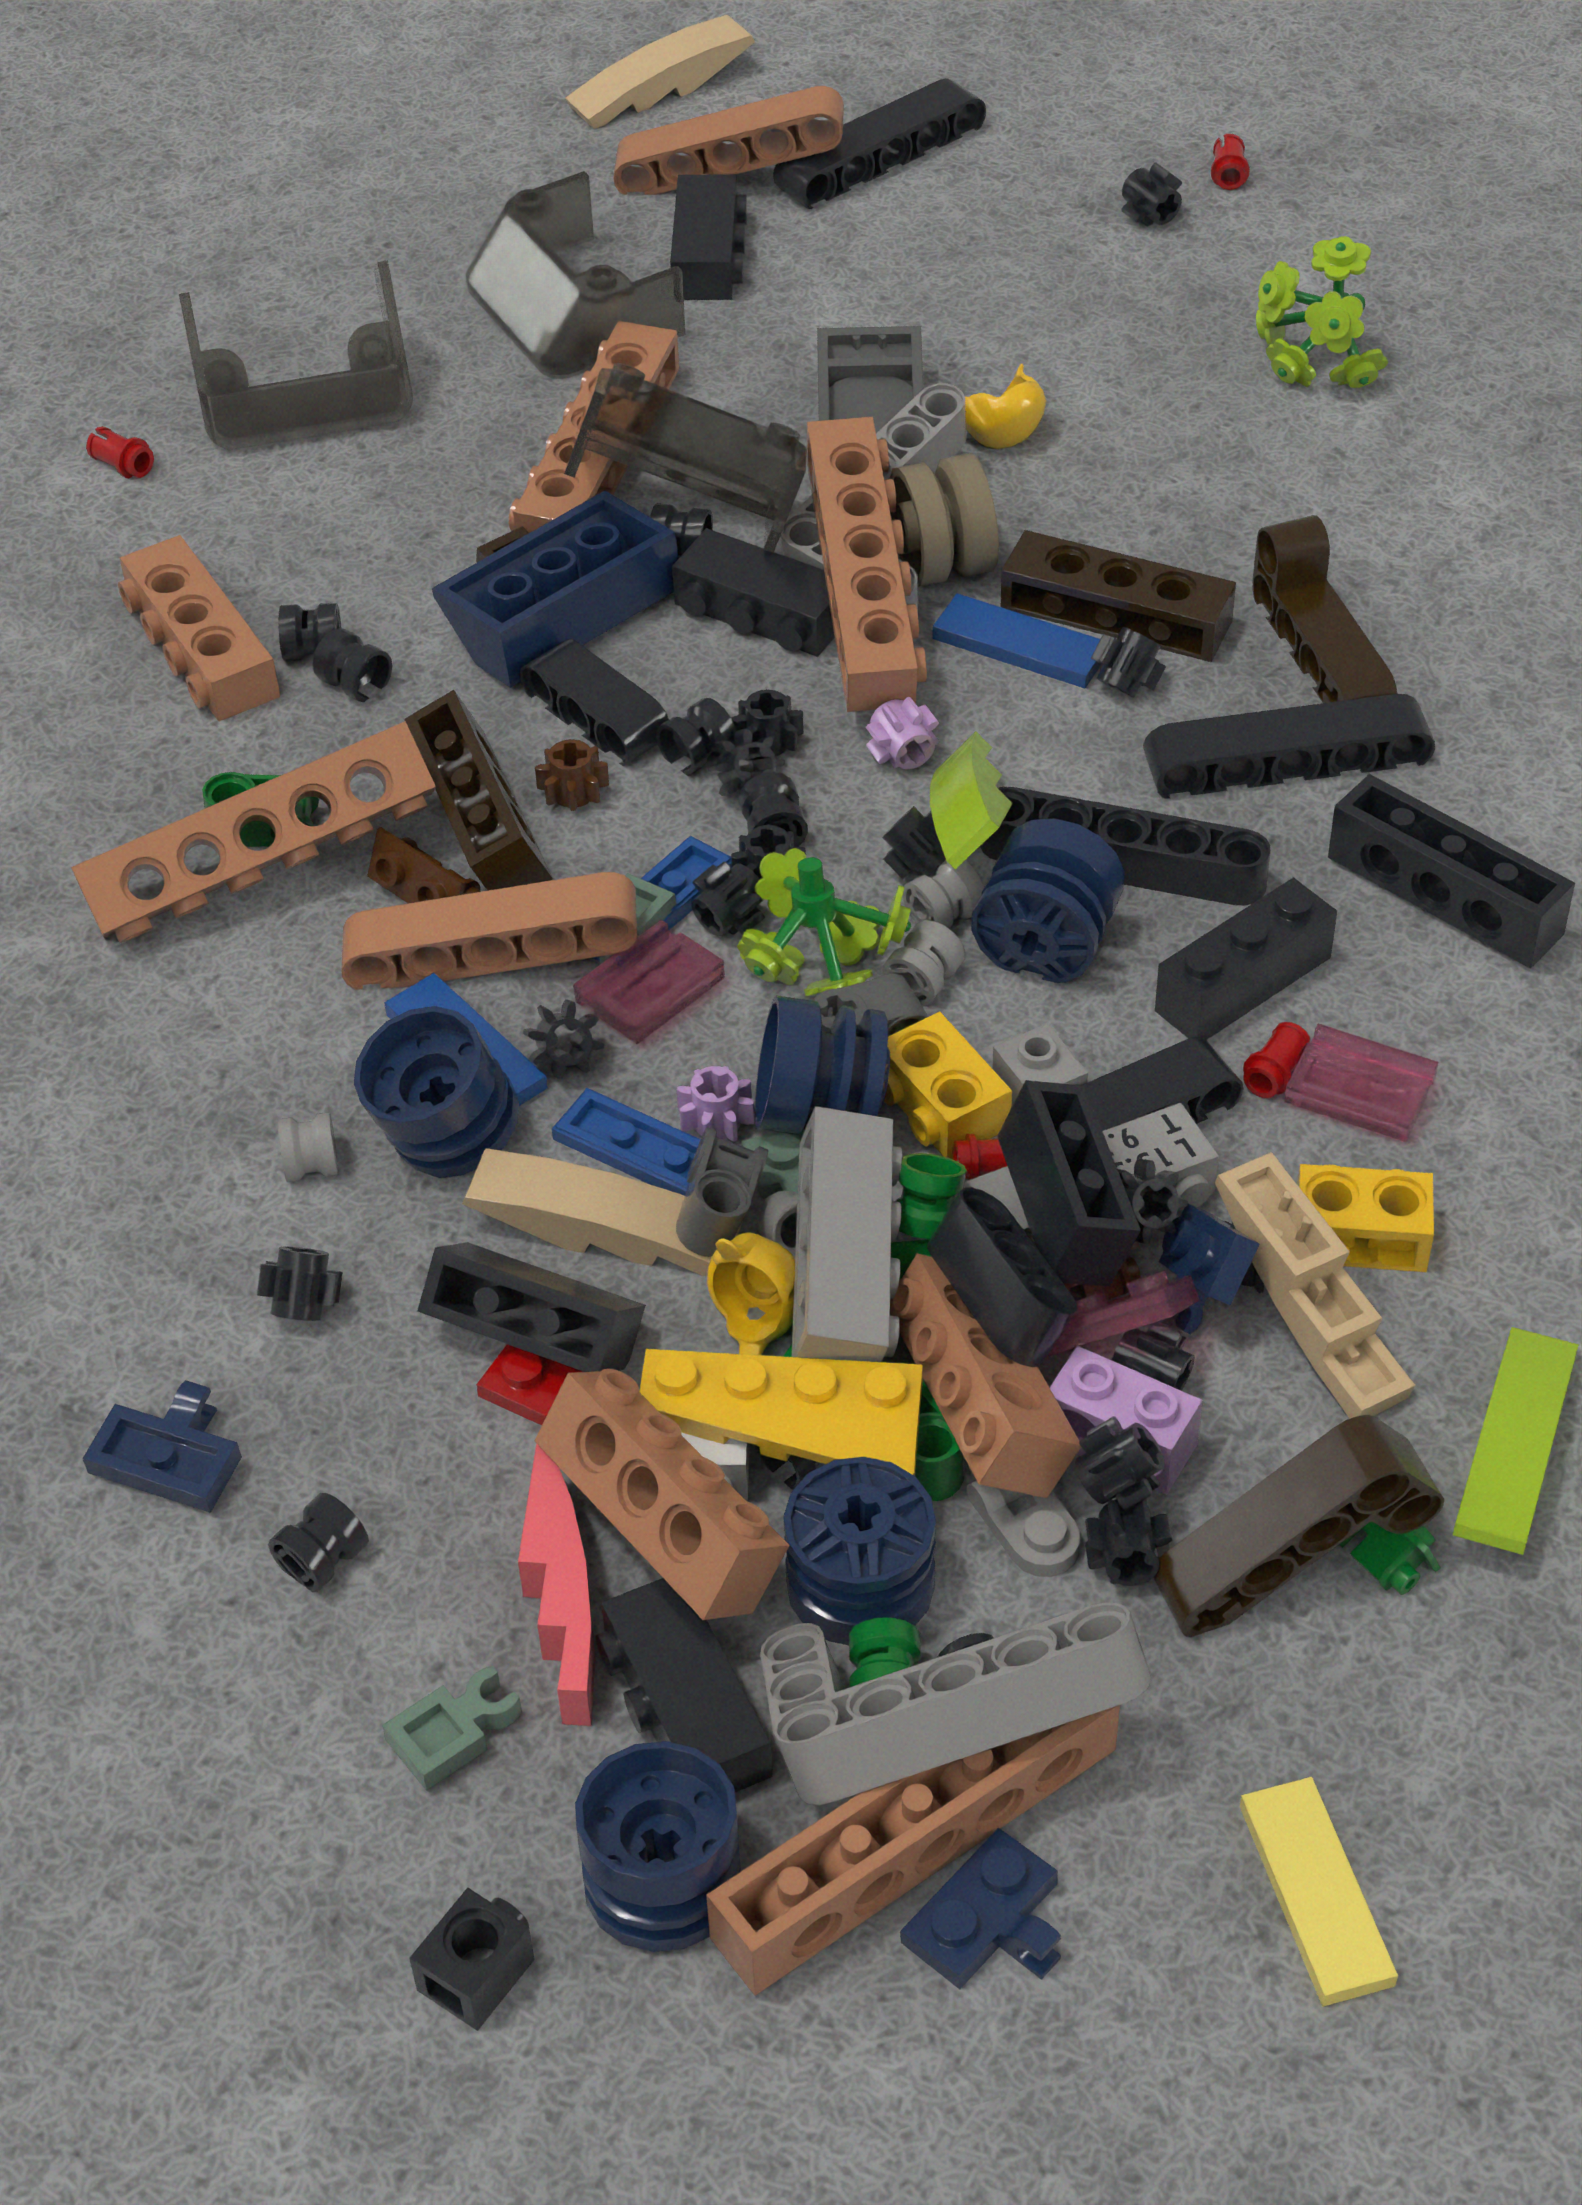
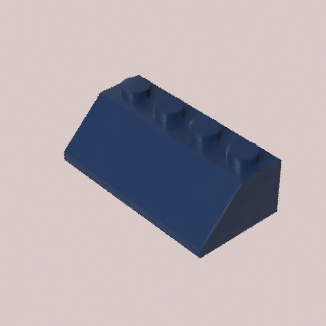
(559, 584)

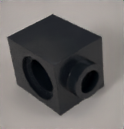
(477, 1987)

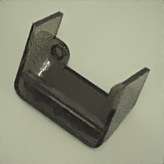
(546, 306)
(366, 396)
(692, 446)

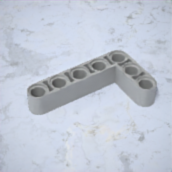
(921, 432)
(945, 1707)

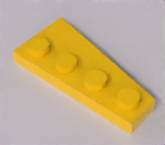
(790, 1403)

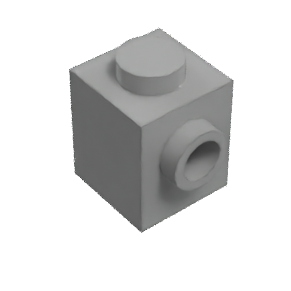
(1036, 1057)

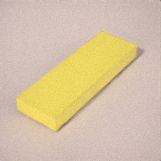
(1318, 1892)

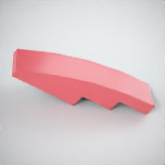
(556, 1571)

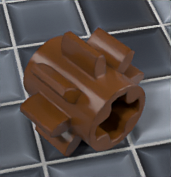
(572, 774)

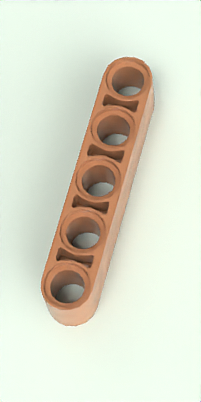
(745, 126)
(490, 931)

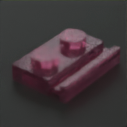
(649, 982)
(1361, 1082)
(1149, 1301)

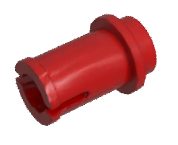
(1230, 166)
(129, 455)
(1275, 1060)
(978, 1155)

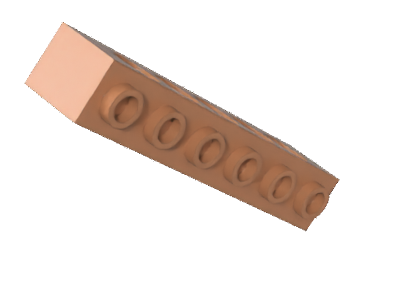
(548, 488)
(862, 564)
(388, 755)
(887, 1845)

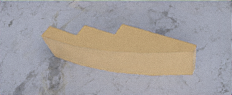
(671, 63)
(581, 1207)
(1306, 1279)

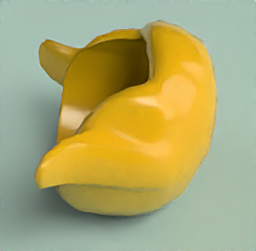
(1008, 418)
(748, 1275)

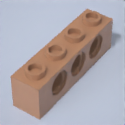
(198, 629)
(992, 1404)
(661, 1493)

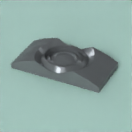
(868, 371)

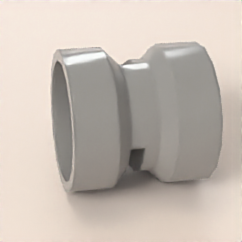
(944, 896)
(927, 958)

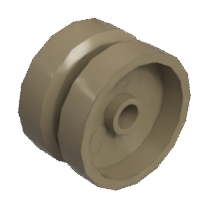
(946, 518)

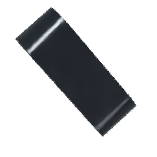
(595, 699)
(1178, 1074)
(1002, 1277)

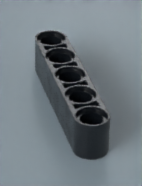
(882, 140)
(1288, 744)
(1155, 848)

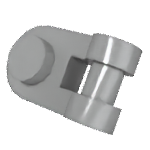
(1038, 1539)

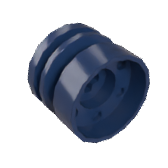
(1048, 900)
(819, 1068)
(436, 1091)
(859, 1546)
(655, 1841)

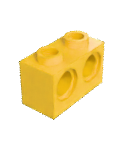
(944, 1085)
(1375, 1213)

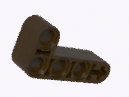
(1308, 612)
(1293, 1519)

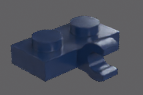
(1212, 1255)
(167, 1454)
(987, 1909)

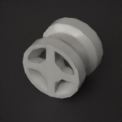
(308, 1147)

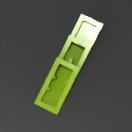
(966, 800)
(1516, 1441)

